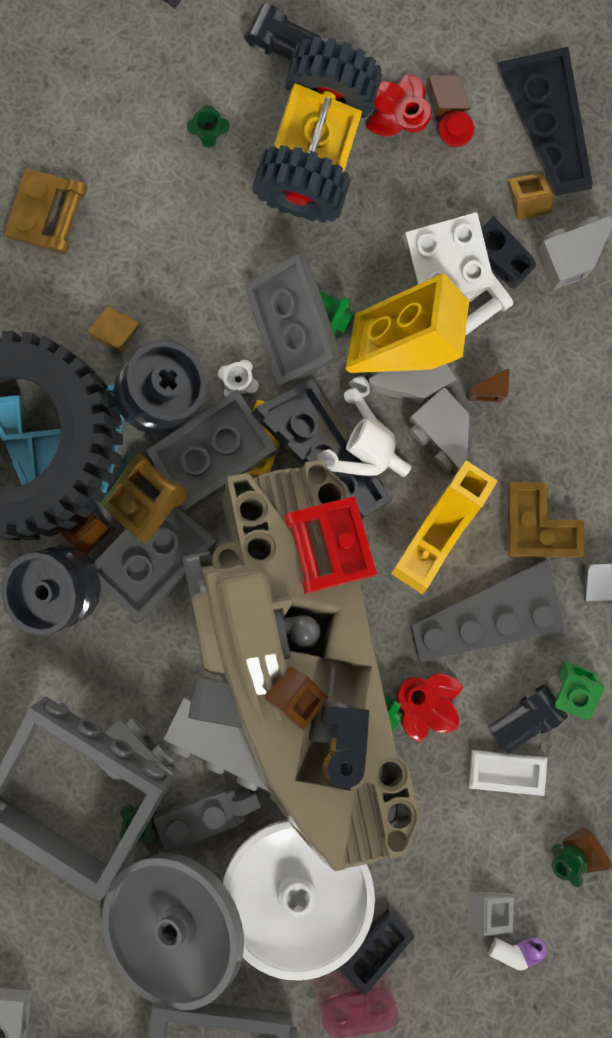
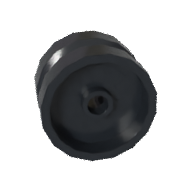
(159, 387)
(50, 589)

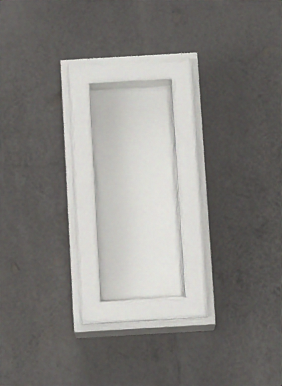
(507, 772)

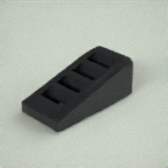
(374, 972)

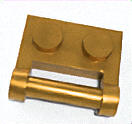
(35, 206)
(134, 507)

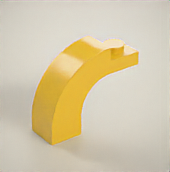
(443, 526)

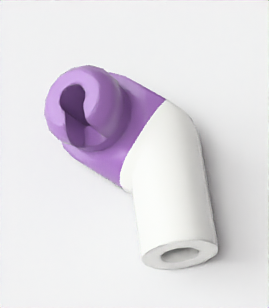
(520, 955)

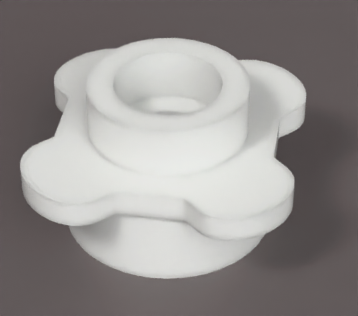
(238, 369)

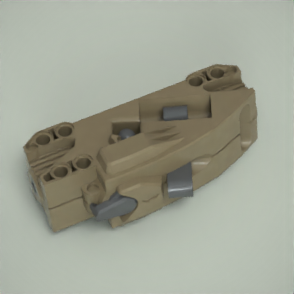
(245, 640)

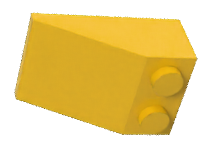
(411, 329)

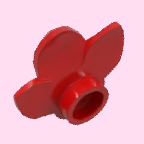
(395, 102)
(434, 707)

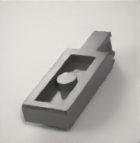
(204, 817)

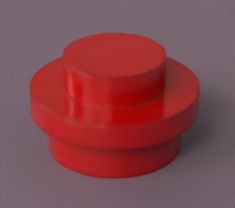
(456, 129)

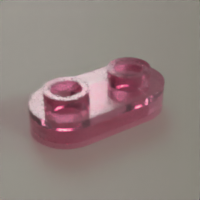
(360, 1017)

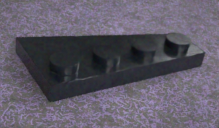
(549, 110)
(308, 426)

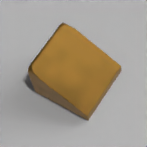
(531, 195)
(114, 330)

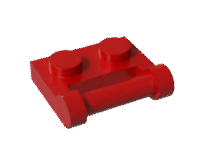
(343, 541)

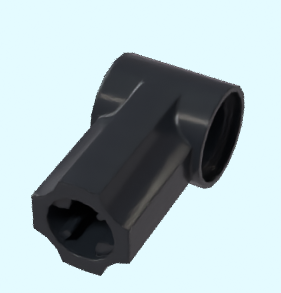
(275, 33)
(527, 720)

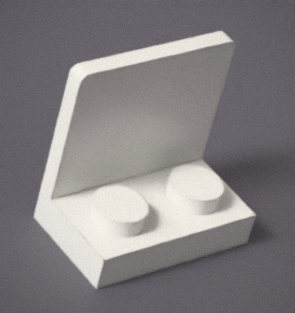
(452, 249)

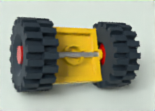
(326, 98)

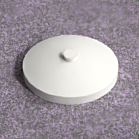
(295, 908)

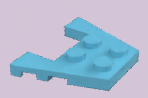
(34, 450)

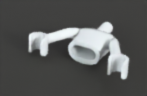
(369, 440)

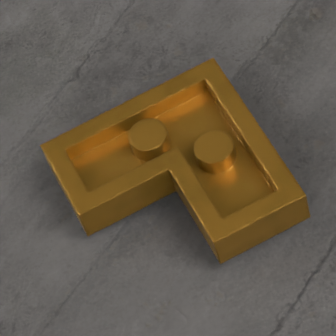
(530, 530)

